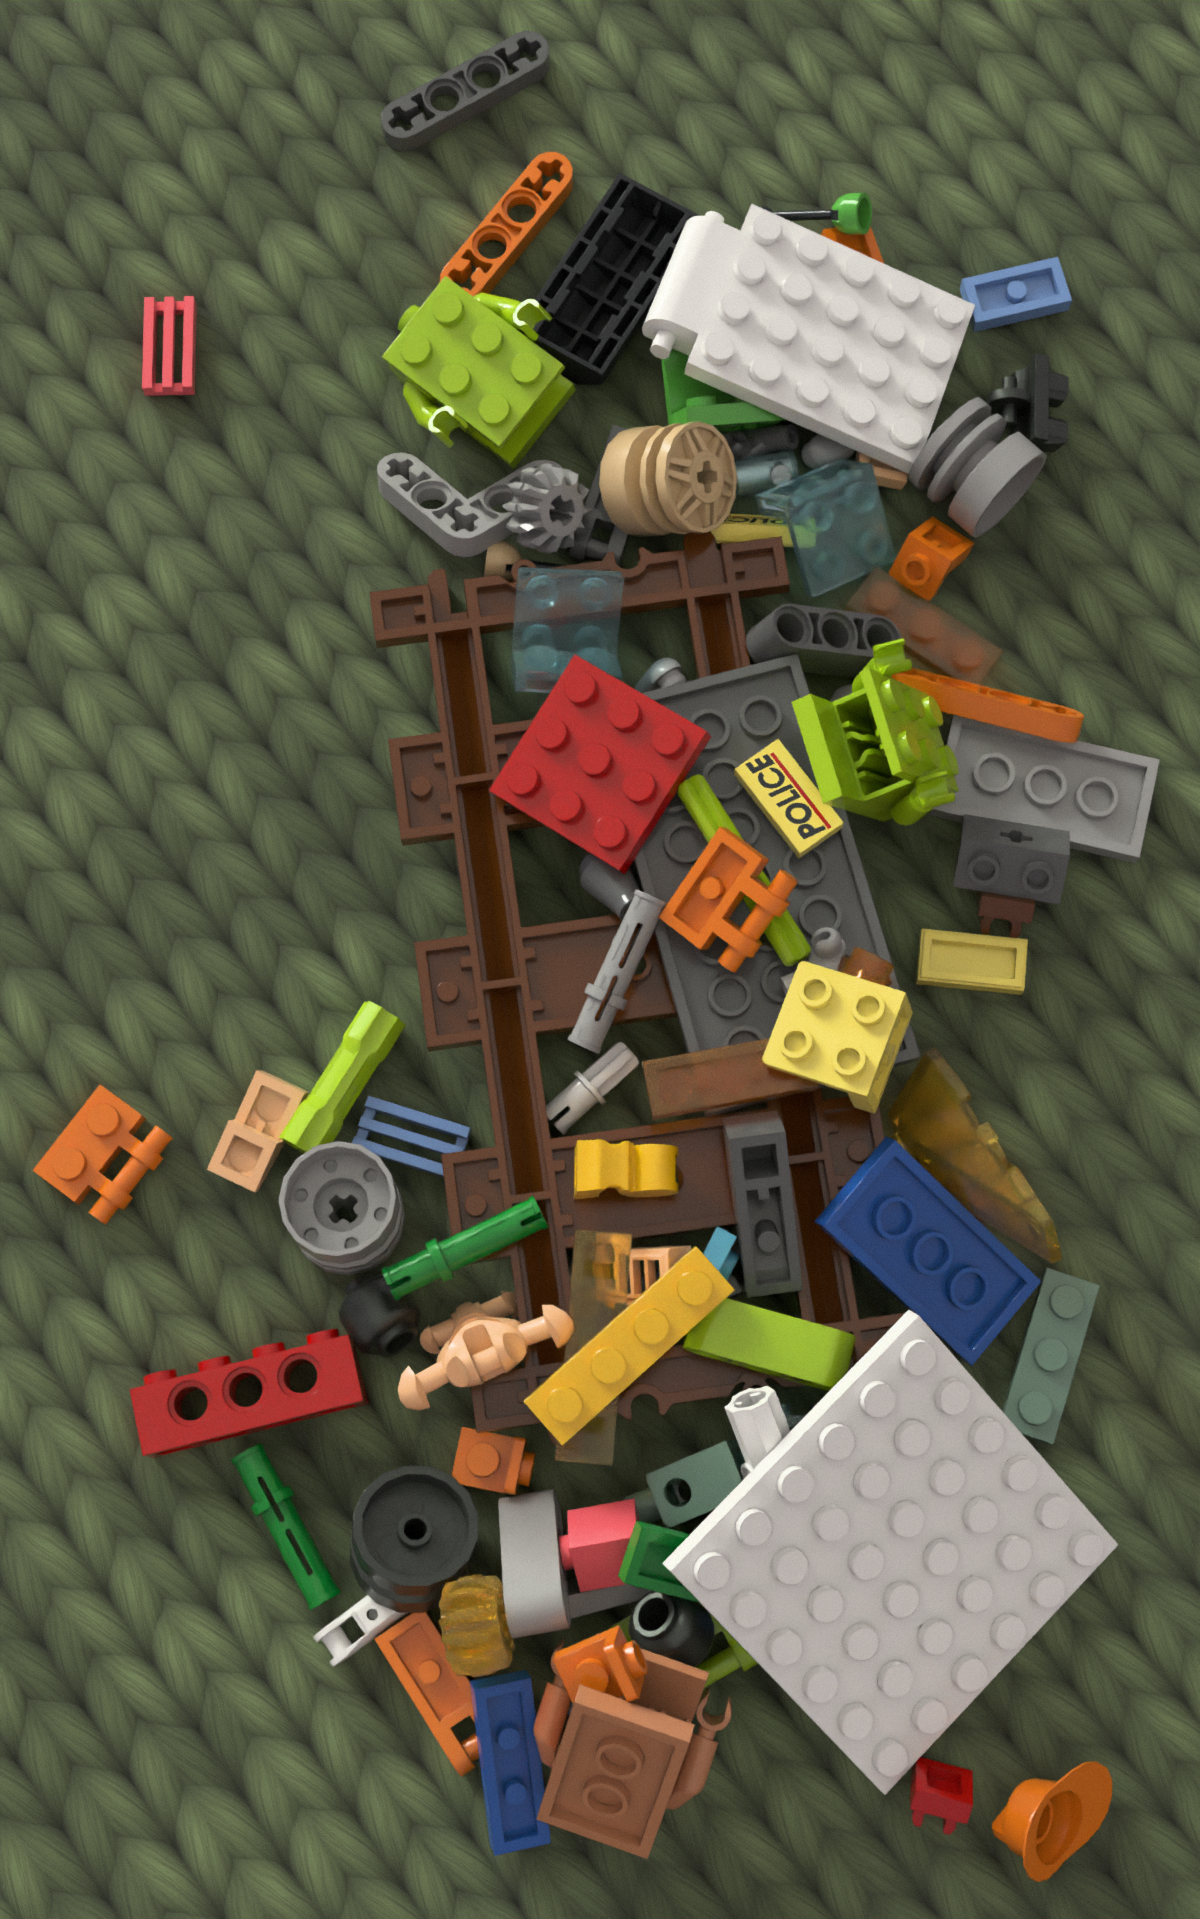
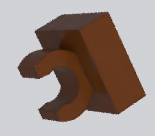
(1004, 907)

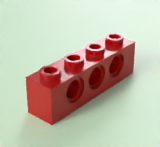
(159, 1402)

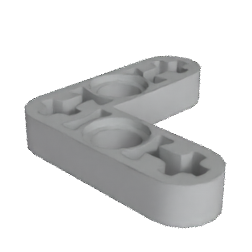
(474, 517)

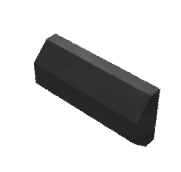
(608, 280)

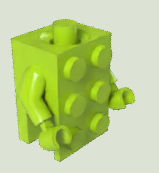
(477, 371)
(879, 744)

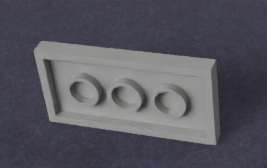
(1052, 784)

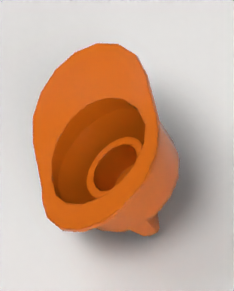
(1054, 1818)

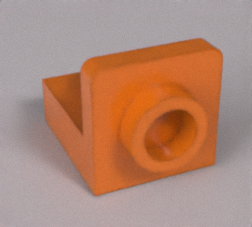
(929, 556)
(493, 1462)
(604, 1664)

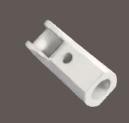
(369, 1616)

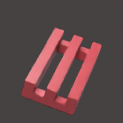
(169, 309)

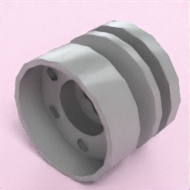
(968, 461)
(335, 1178)

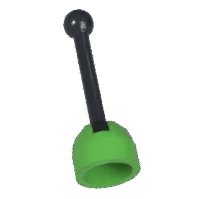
(849, 214)

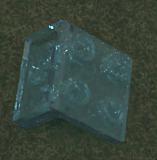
(832, 523)
(560, 617)

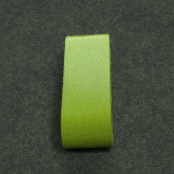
(773, 1344)

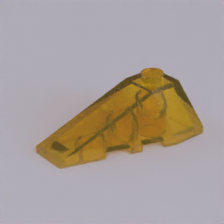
(965, 1158)

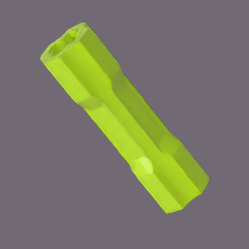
(362, 1049)

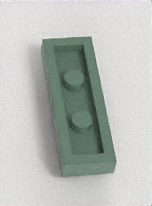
(1049, 1354)

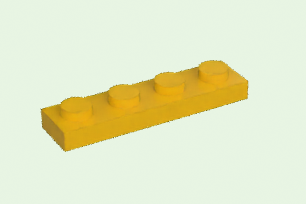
(628, 1345)

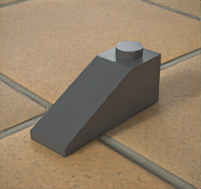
(763, 1202)

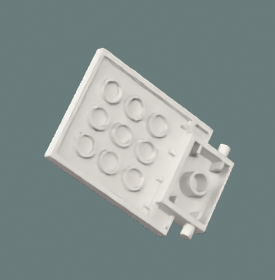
(809, 331)

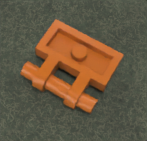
(715, 889)
(91, 1145)

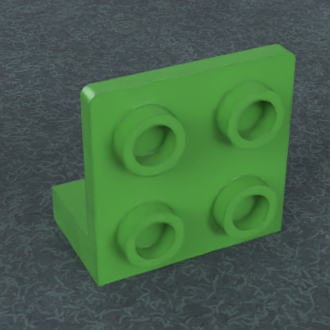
(695, 401)

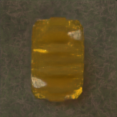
(475, 1626)

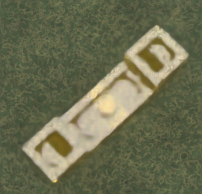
(596, 1298)

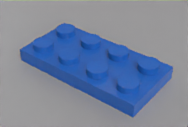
(928, 1250)

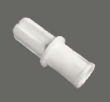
(592, 1085)

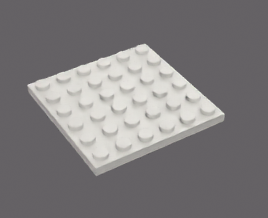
(892, 1552)

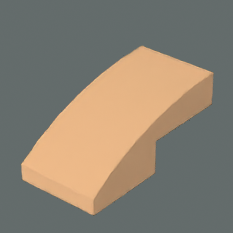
(252, 1139)

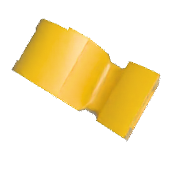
(628, 1168)

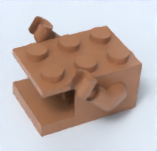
(626, 1760)

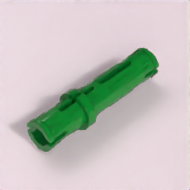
(463, 1248)
(253, 1466)

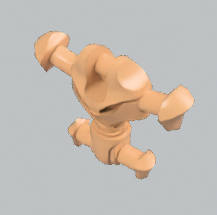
(479, 1346)

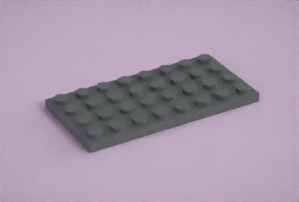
(714, 1005)

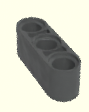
(824, 638)

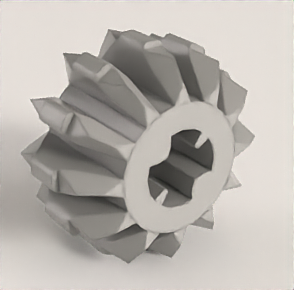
(547, 508)

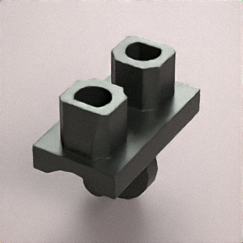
(1026, 403)

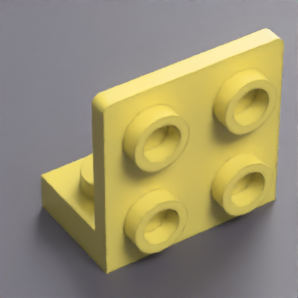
(839, 1032)

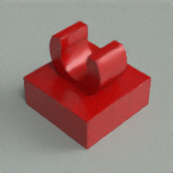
(941, 1792)

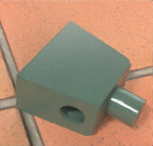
(709, 1474)

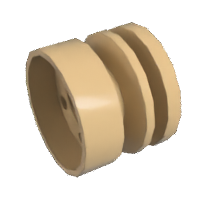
(668, 479)

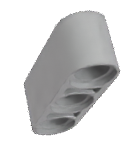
(532, 1564)

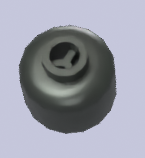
(376, 1319)
(672, 1627)

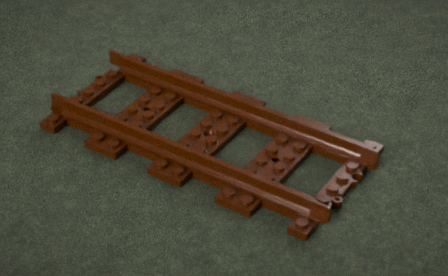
(529, 982)

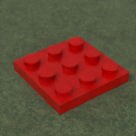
(600, 763)

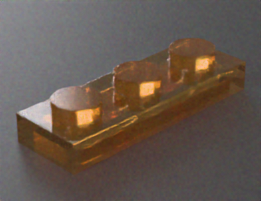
(928, 631)
(716, 1080)

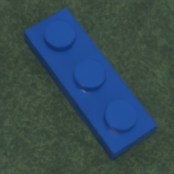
(509, 1761)

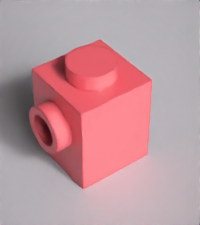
(598, 1543)

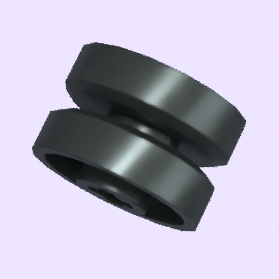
(404, 1507)

